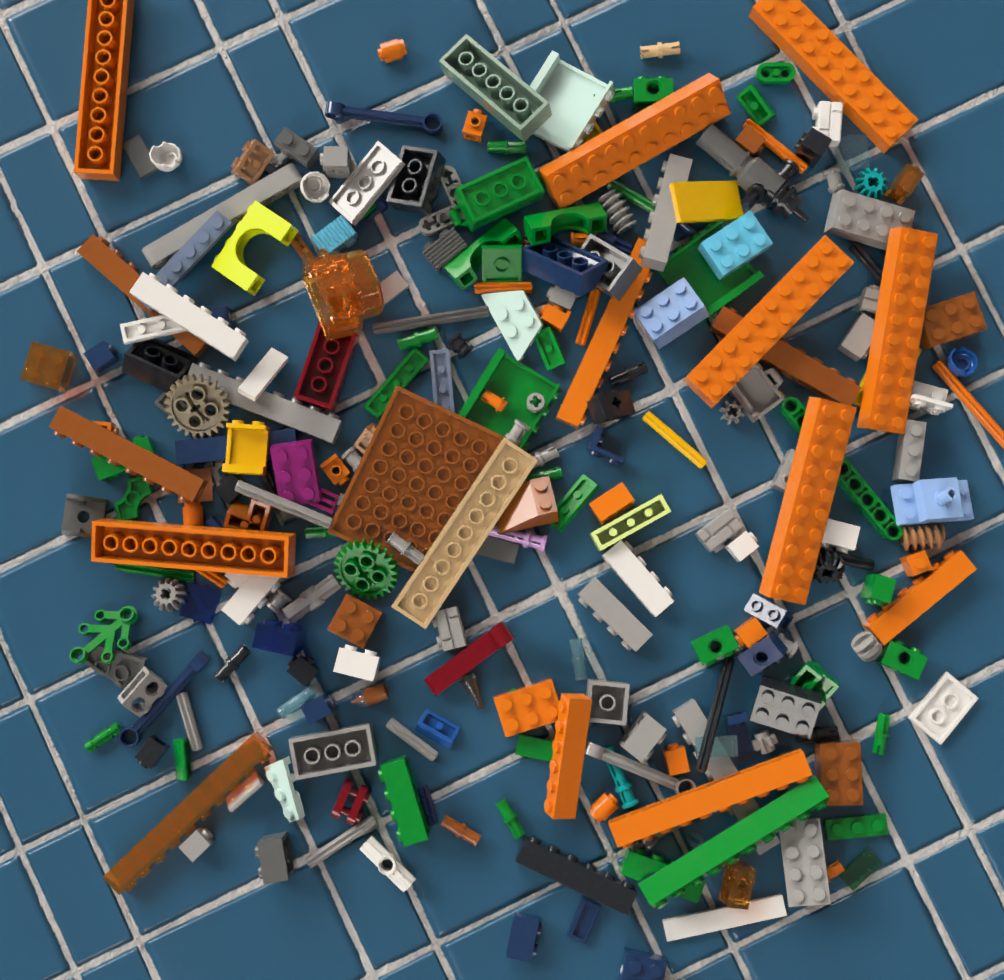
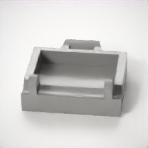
(758, 392)

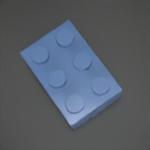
(671, 313)

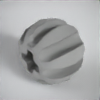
(866, 646)

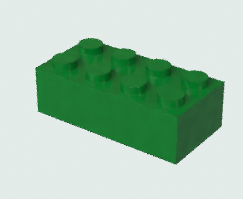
(405, 800)

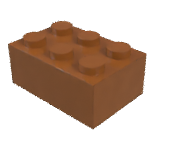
(952, 321)
(840, 771)

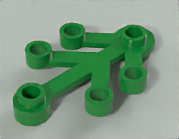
(107, 633)

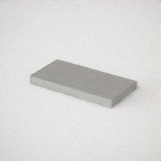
(366, 183)

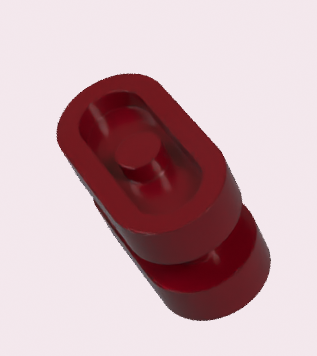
(353, 814)

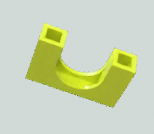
(256, 221)

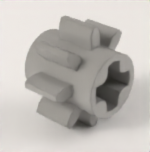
(733, 406)
(764, 741)

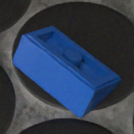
(437, 728)

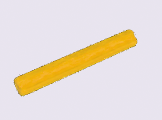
(675, 440)

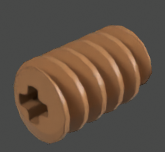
(922, 535)

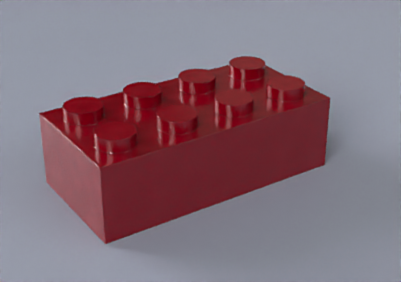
(325, 370)

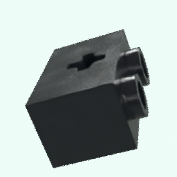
(610, 406)

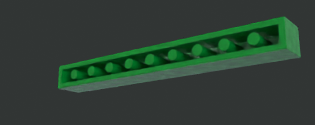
(733, 842)

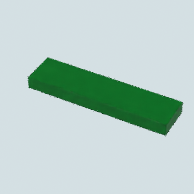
(401, 376)

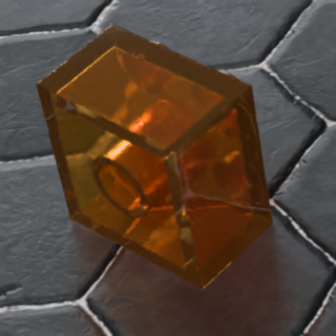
(48, 367)

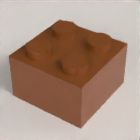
(355, 620)

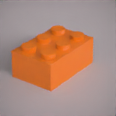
(527, 707)

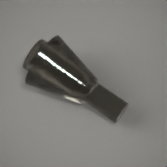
(471, 686)

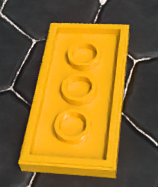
(706, 201)

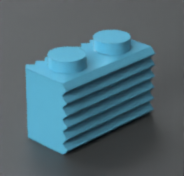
(335, 236)

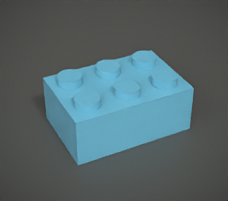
(735, 245)

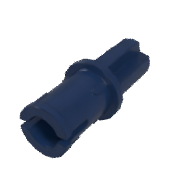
(616, 242)

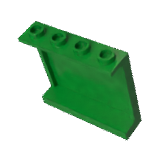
(691, 265)
(515, 383)

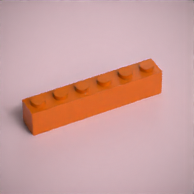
(920, 596)
(567, 756)

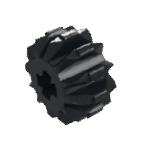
(829, 567)

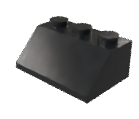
(157, 363)

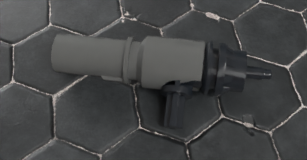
(753, 175)

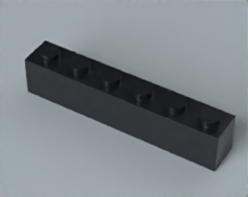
(576, 875)

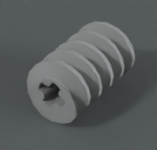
(616, 211)

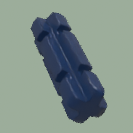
(427, 804)

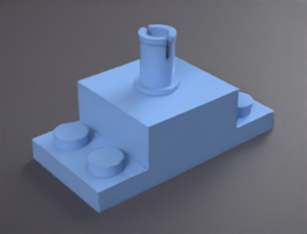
(932, 501)

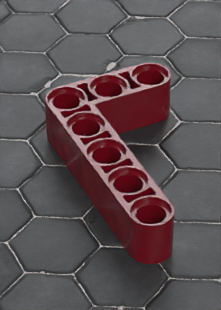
(469, 658)

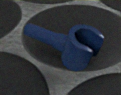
(381, 207)

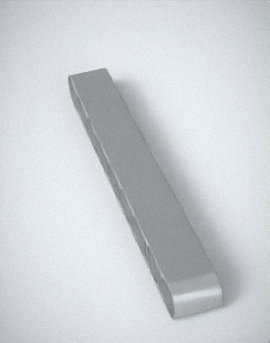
(234, 209)

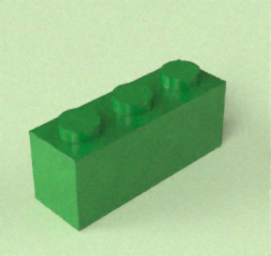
(107, 471)

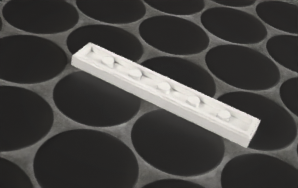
(723, 918)

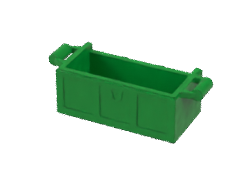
(497, 194)

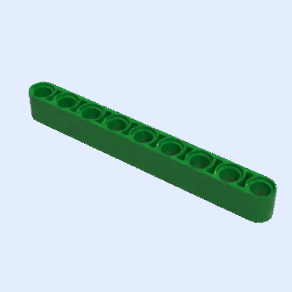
(844, 479)

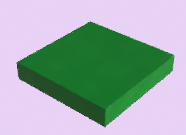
(501, 263)

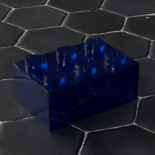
(279, 638)

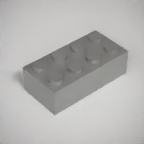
(865, 218)
(333, 751)
(805, 864)

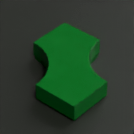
(130, 504)

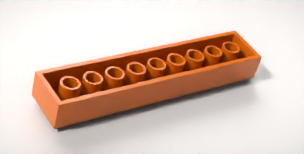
(834, 70)
(104, 89)
(635, 141)
(768, 321)
(897, 330)
(807, 500)
(193, 547)

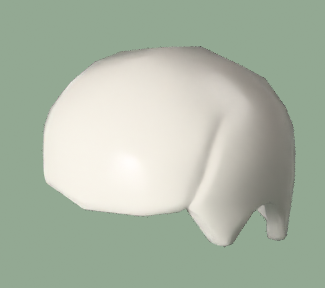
(166, 156)
(315, 187)

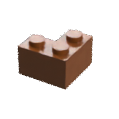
(252, 517)

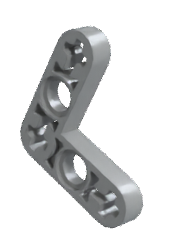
(430, 219)

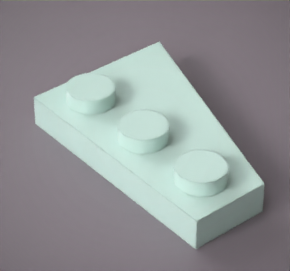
(284, 791)

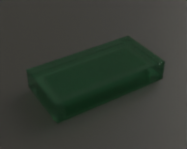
(860, 868)

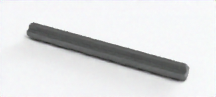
(430, 320)

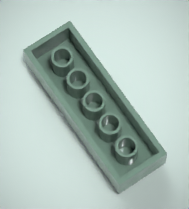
(495, 87)

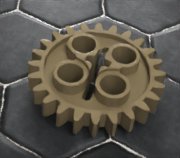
(211, 396)

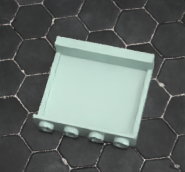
(570, 102)

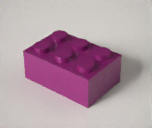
(296, 471)

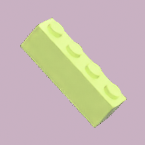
(630, 522)

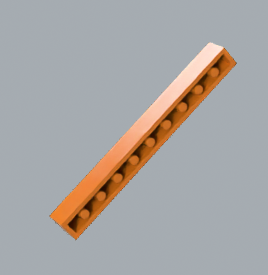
(601, 347)
(710, 797)

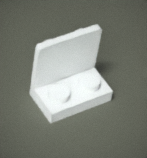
(929, 398)

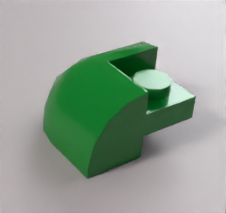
(815, 678)

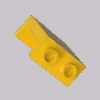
(246, 448)

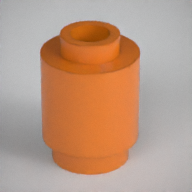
(392, 50)
(193, 514)
(604, 807)

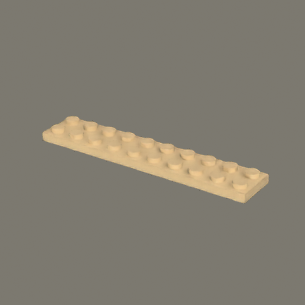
(464, 533)

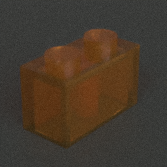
(904, 183)

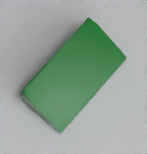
(756, 105)
(182, 758)

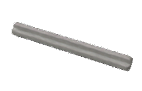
(283, 504)

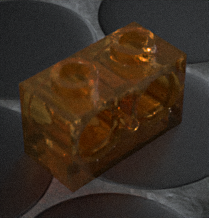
(737, 885)

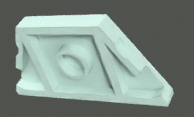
(515, 319)

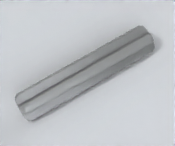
(189, 721)
(412, 739)

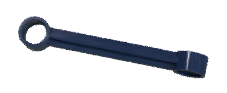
(339, 111)
(161, 703)

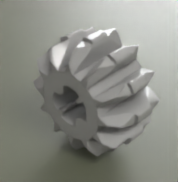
(175, 596)

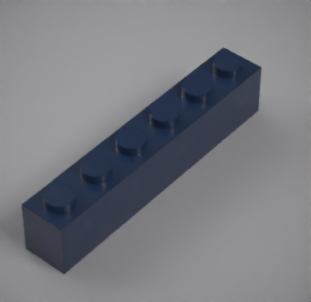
(213, 449)

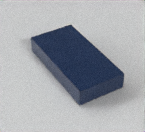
(584, 920)

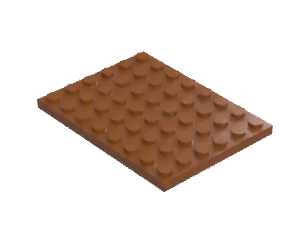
(412, 475)

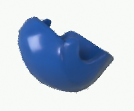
(962, 362)

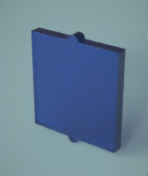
(200, 603)

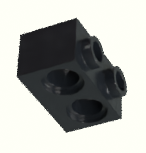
(812, 146)

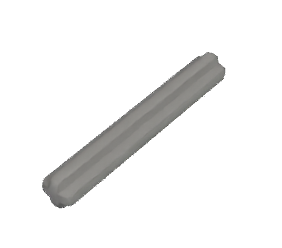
(341, 841)

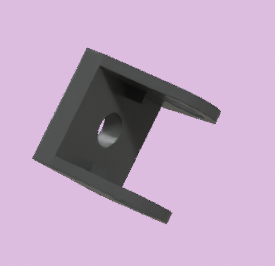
(74, 507)

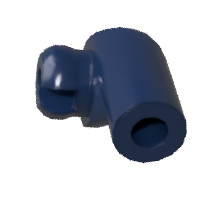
(687, 228)

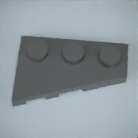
(121, 670)

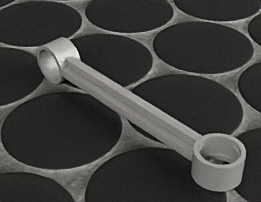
(635, 767)

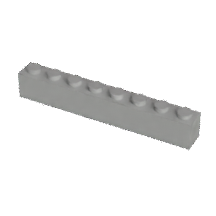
(274, 406)
(694, 724)

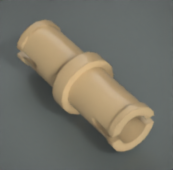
(660, 50)

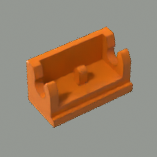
(612, 503)

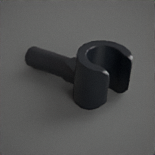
(270, 168)

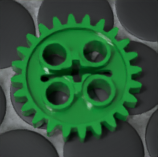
(366, 569)

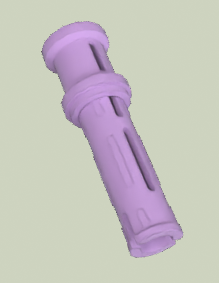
(530, 540)

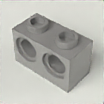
(138, 689)

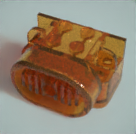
(342, 290)

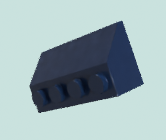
(564, 265)

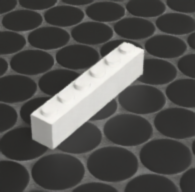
(188, 316)

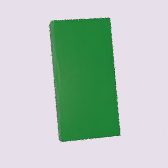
(534, 747)

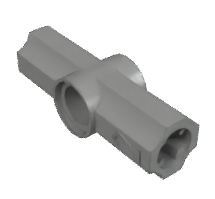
(312, 598)

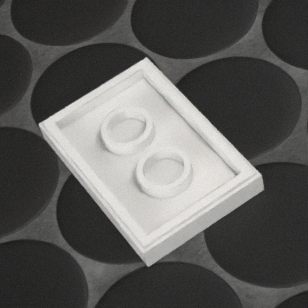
(943, 708)

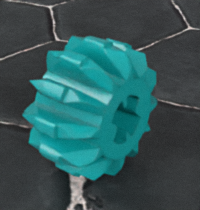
(867, 177)

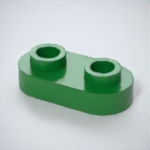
(774, 73)

